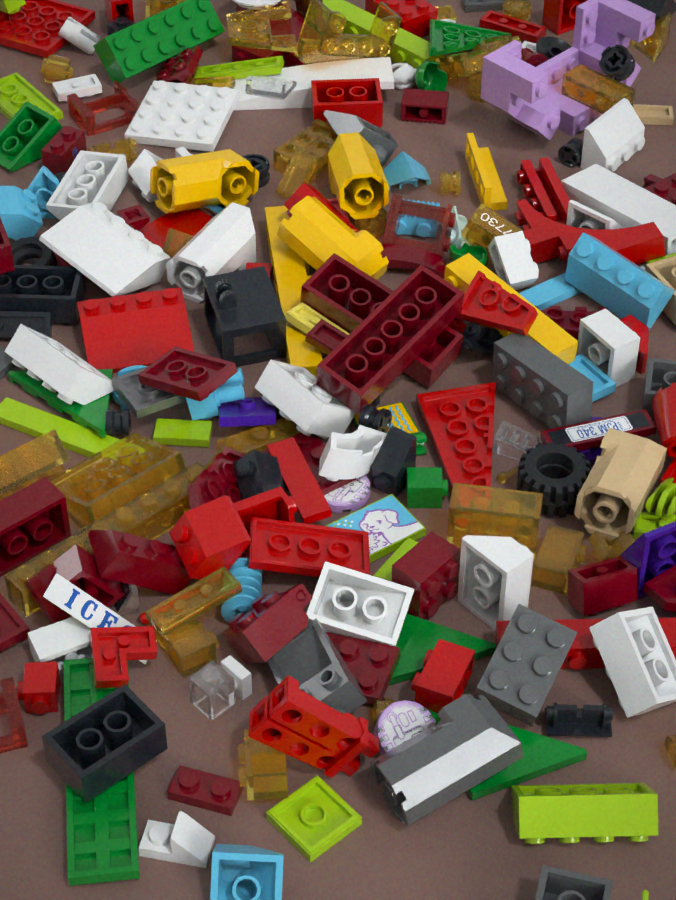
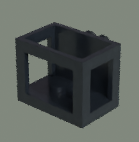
(240, 306)

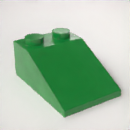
(26, 136)

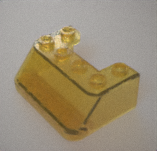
(324, 40)

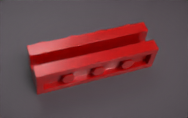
(544, 189)

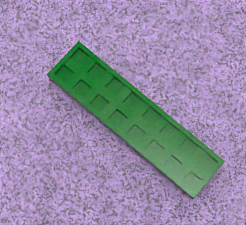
(103, 830)

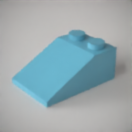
(19, 212)

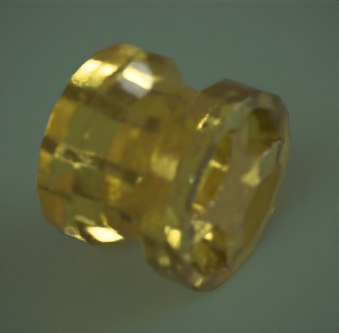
(450, 182)

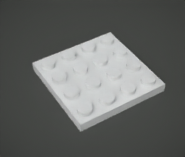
(183, 115)

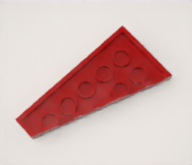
(461, 431)

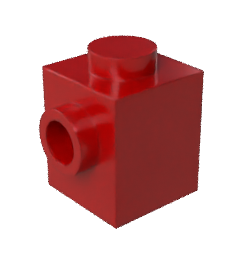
(40, 687)

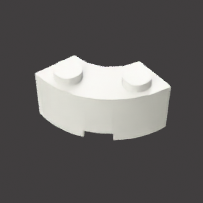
(350, 454)

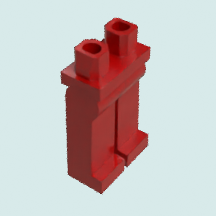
(311, 730)

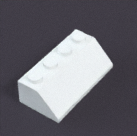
(89, 179)
(57, 367)

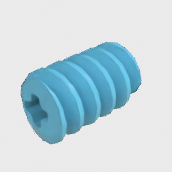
(251, 588)

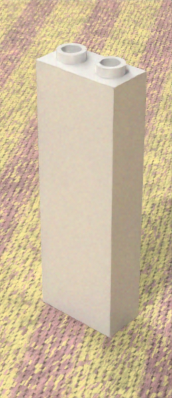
(622, 201)

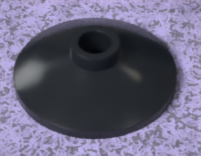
(551, 46)

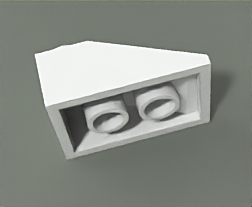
(359, 605)

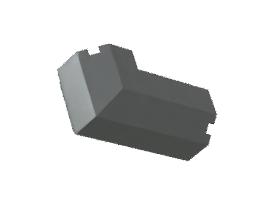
(446, 758)

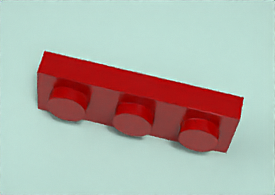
(500, 22)

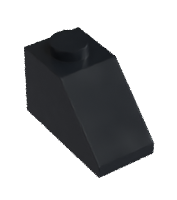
(391, 463)

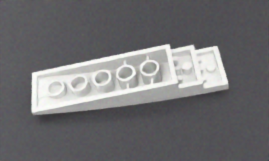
(303, 74)

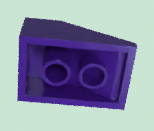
(652, 554)

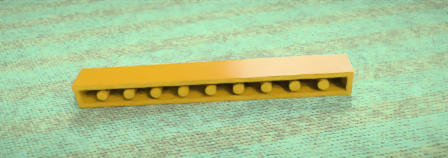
(289, 275)

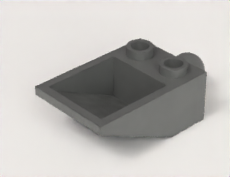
(378, 138)
(318, 668)

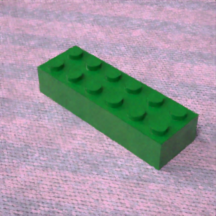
(158, 39)

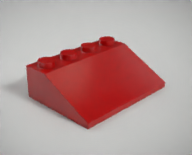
(133, 328)

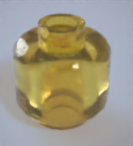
(56, 69)

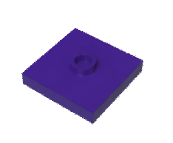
(247, 412)

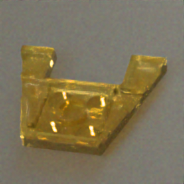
(254, 29)

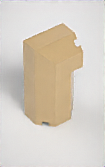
(619, 483)

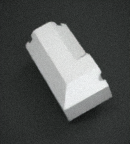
(218, 248)

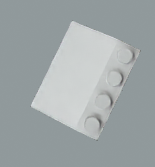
(106, 249)

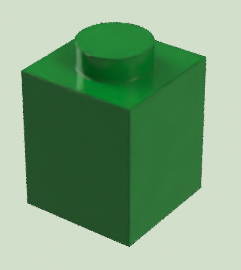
(425, 487)

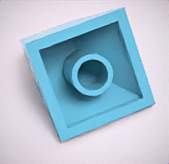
(246, 873)

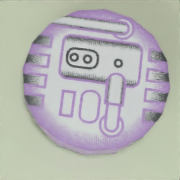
(349, 496)
(400, 723)

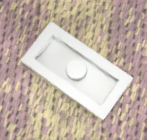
(82, 86)

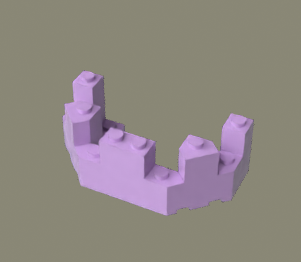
(533, 94)

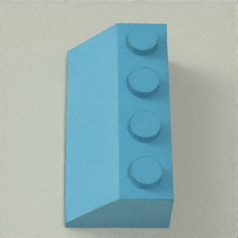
(616, 281)

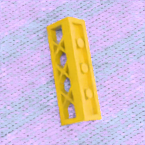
(484, 175)

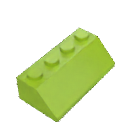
(585, 811)

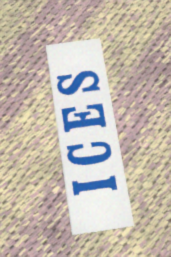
(83, 606)

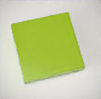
(314, 818)

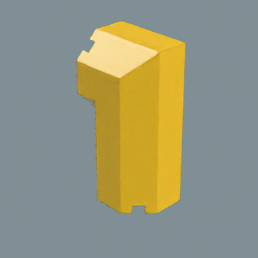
(357, 176)
(203, 180)
(319, 233)

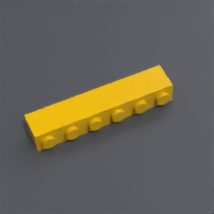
(543, 331)

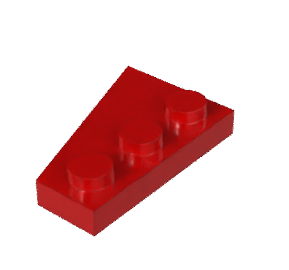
(492, 306)

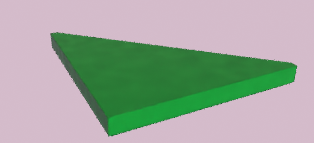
(454, 37)
(87, 415)
(421, 635)
(540, 757)

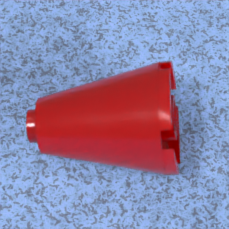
(665, 417)

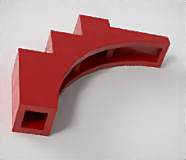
(553, 239)

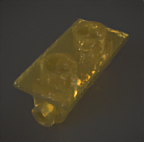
(123, 146)

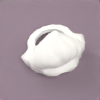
(403, 76)

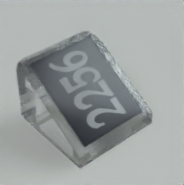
(130, 602)

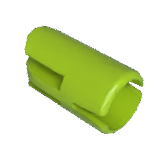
(664, 498)

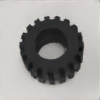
(555, 473)

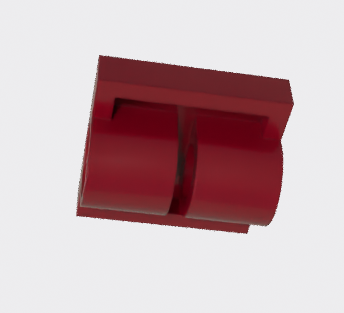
(182, 67)

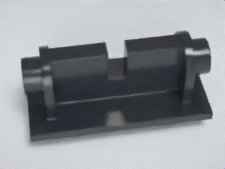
(480, 338)
(574, 721)

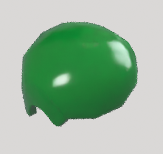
(430, 77)
(477, 252)

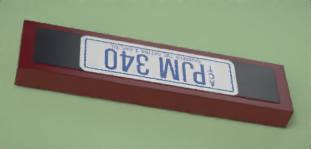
(591, 433)

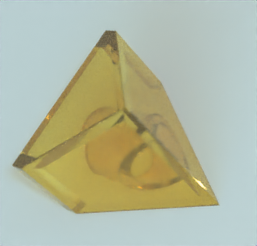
(655, 44)

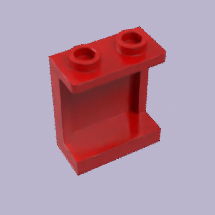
(269, 505)

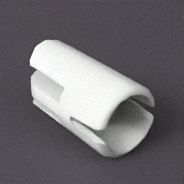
(79, 35)

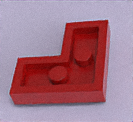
(116, 645)

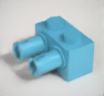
(228, 392)

